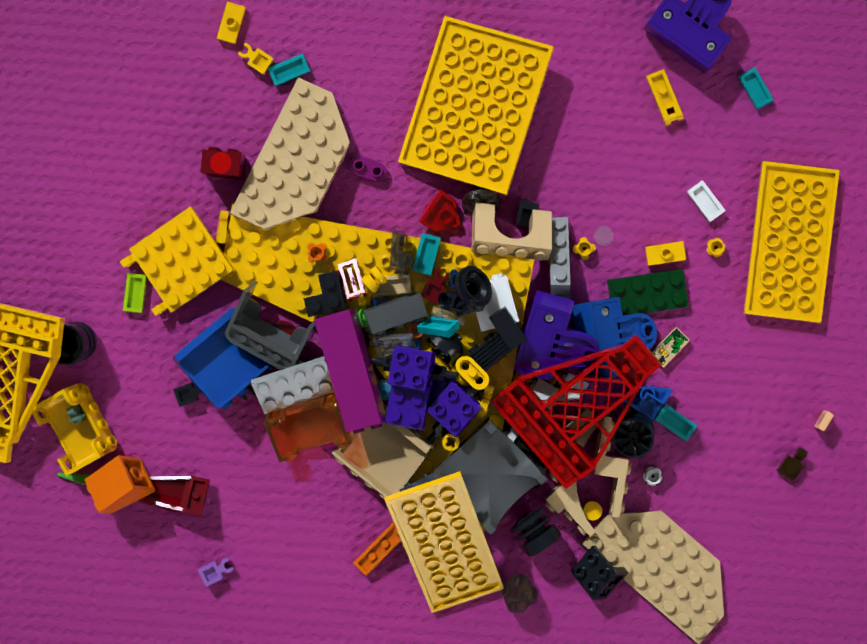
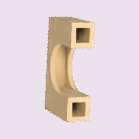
(489, 240)

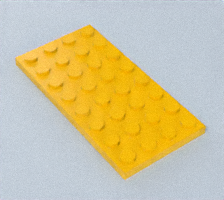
(791, 241)
(444, 542)

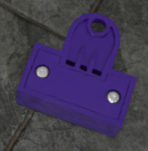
(691, 29)
(550, 339)

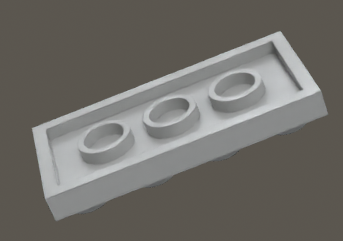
(293, 385)

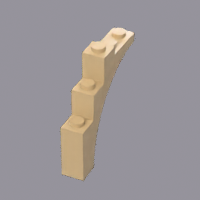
(568, 498)

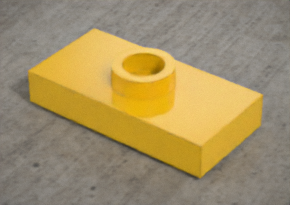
(231, 23)
(665, 253)

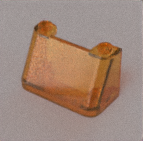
(306, 426)

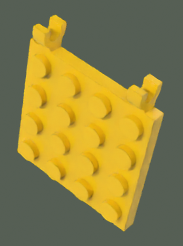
(180, 260)

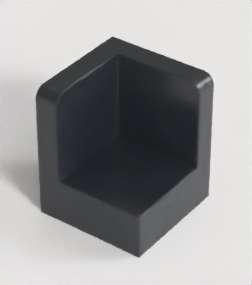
(524, 213)

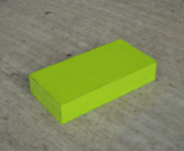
(135, 293)

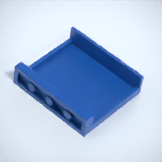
(218, 365)

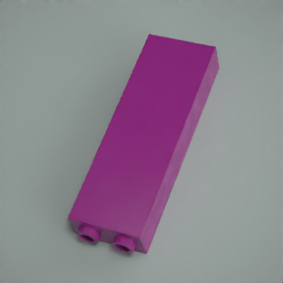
(351, 370)

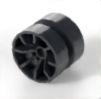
(634, 435)

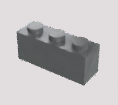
(395, 313)

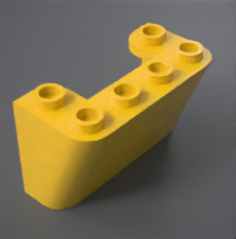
(81, 441)

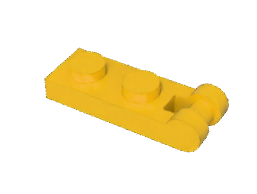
(664, 97)

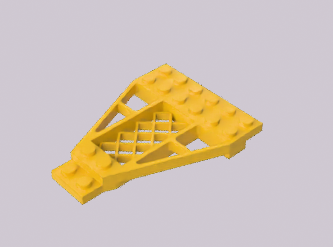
(24, 334)

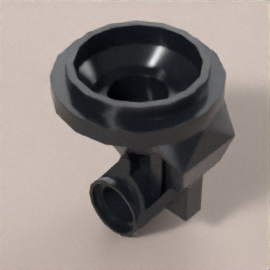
(471, 292)

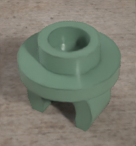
(76, 414)

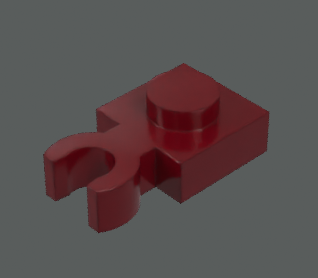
(434, 287)

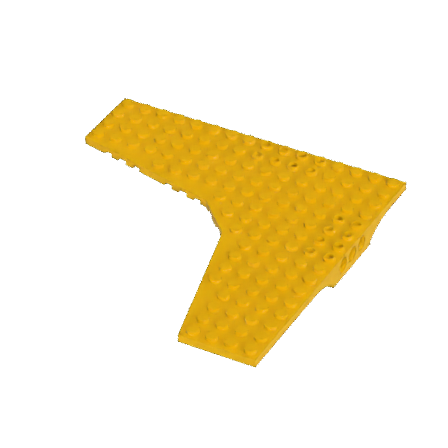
(285, 277)

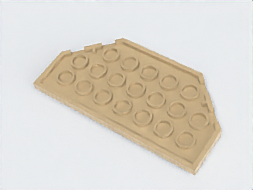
(295, 160)
(664, 568)

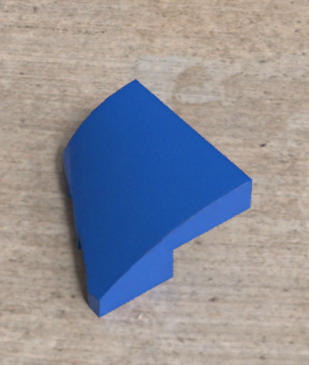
(649, 400)

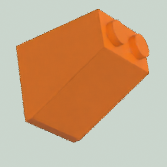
(119, 484)

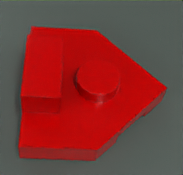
(441, 213)

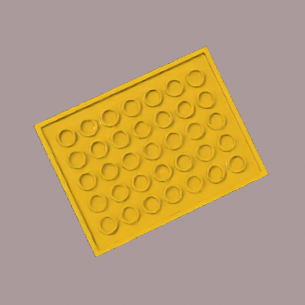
(476, 105)

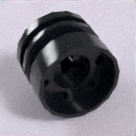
(85, 343)
(535, 532)

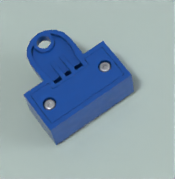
(610, 328)

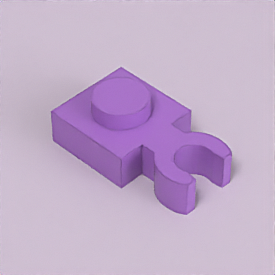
(212, 572)

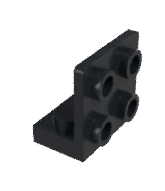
(597, 574)

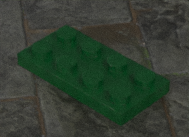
(650, 292)

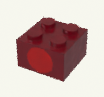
(223, 164)

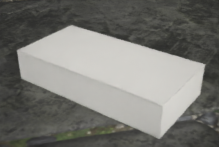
(705, 201)

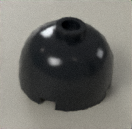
(447, 348)

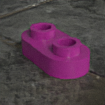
(368, 168)

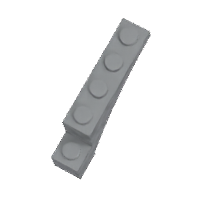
(560, 259)

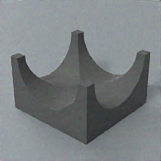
(493, 472)

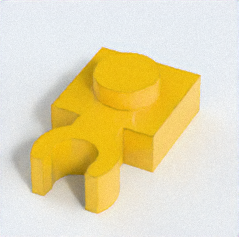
(258, 60)
(222, 231)
(486, 401)

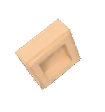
(824, 420)

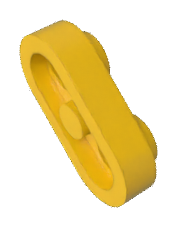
(472, 373)

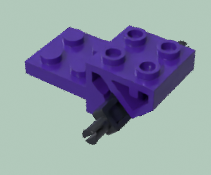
(411, 382)
(452, 407)

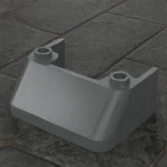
(263, 338)

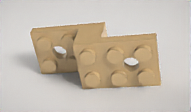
(614, 467)

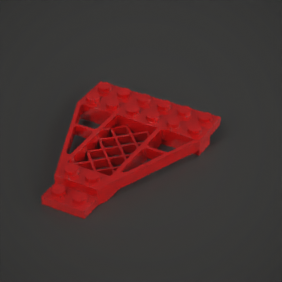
(543, 430)

